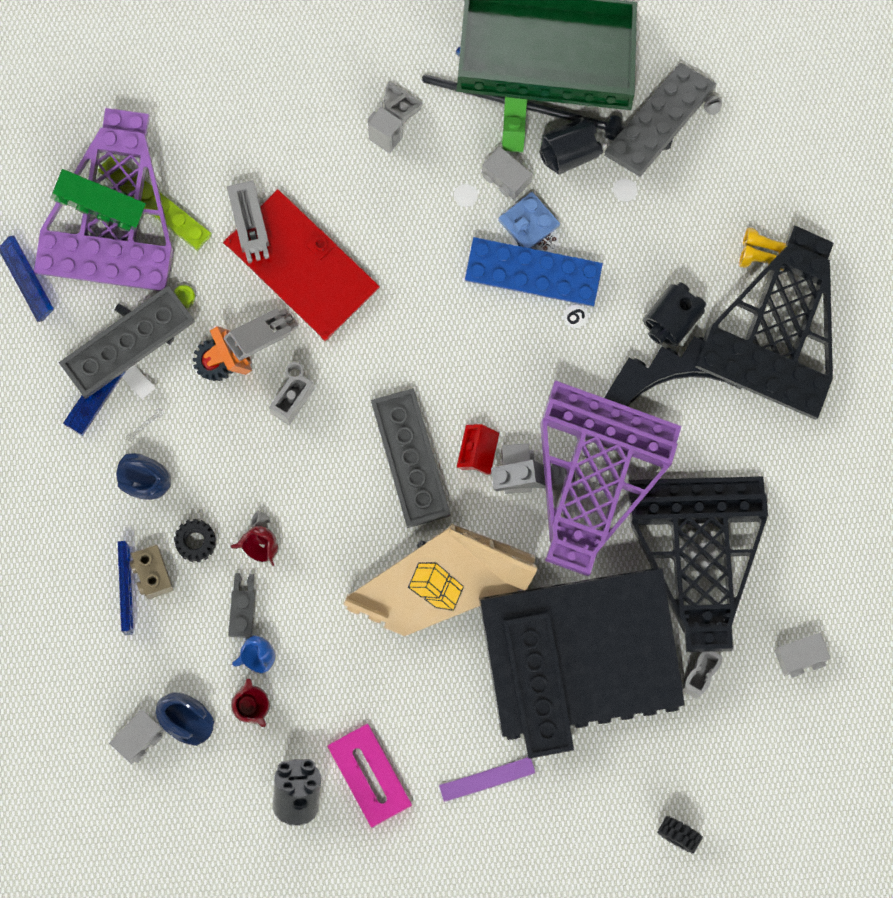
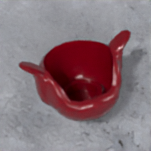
(250, 544)
(250, 704)

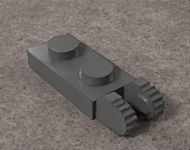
(242, 608)

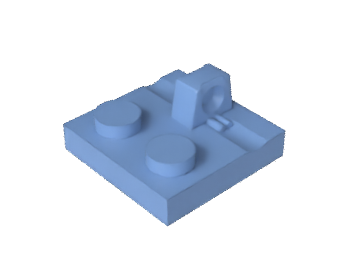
(529, 221)

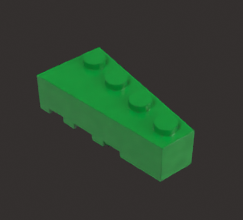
(97, 200)

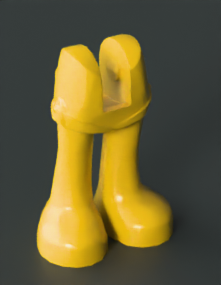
(750, 254)

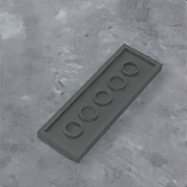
(660, 119)
(126, 342)
(410, 458)

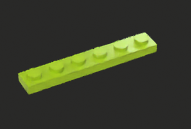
(176, 218)

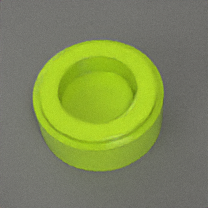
(185, 295)

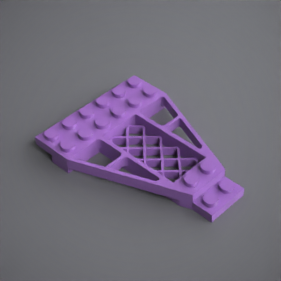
(103, 258)
(607, 425)

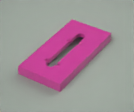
(342, 753)

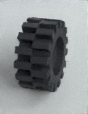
(195, 527)
(680, 834)

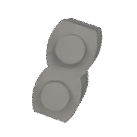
(700, 678)

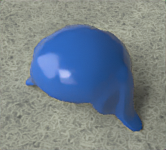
(256, 655)

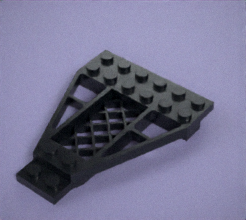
(766, 371)
(695, 502)

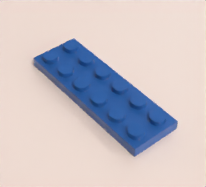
(533, 271)

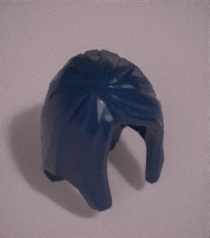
(142, 477)
(184, 718)

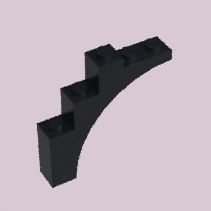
(667, 365)

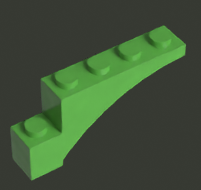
(514, 124)

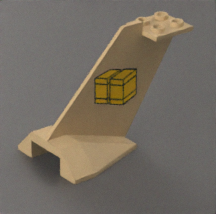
(442, 581)

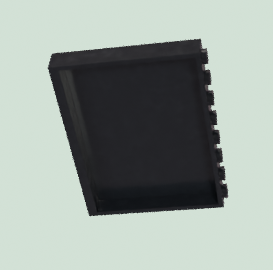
(609, 646)

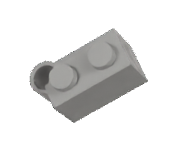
(292, 395)

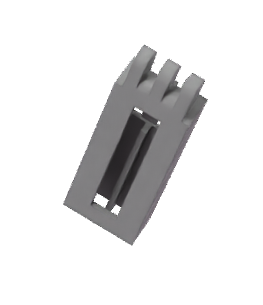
(247, 216)
(258, 335)

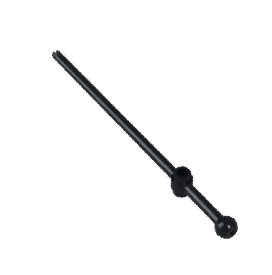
(611, 127)

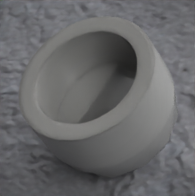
(713, 108)
(259, 519)

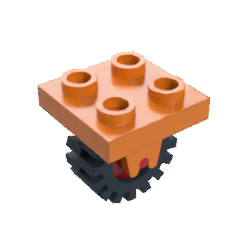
(217, 359)

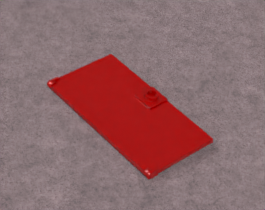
(306, 268)

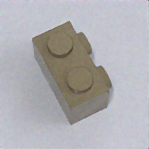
(151, 572)

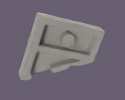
(400, 102)

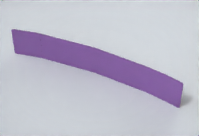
(487, 779)

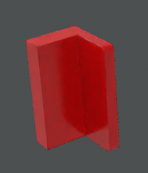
(478, 448)

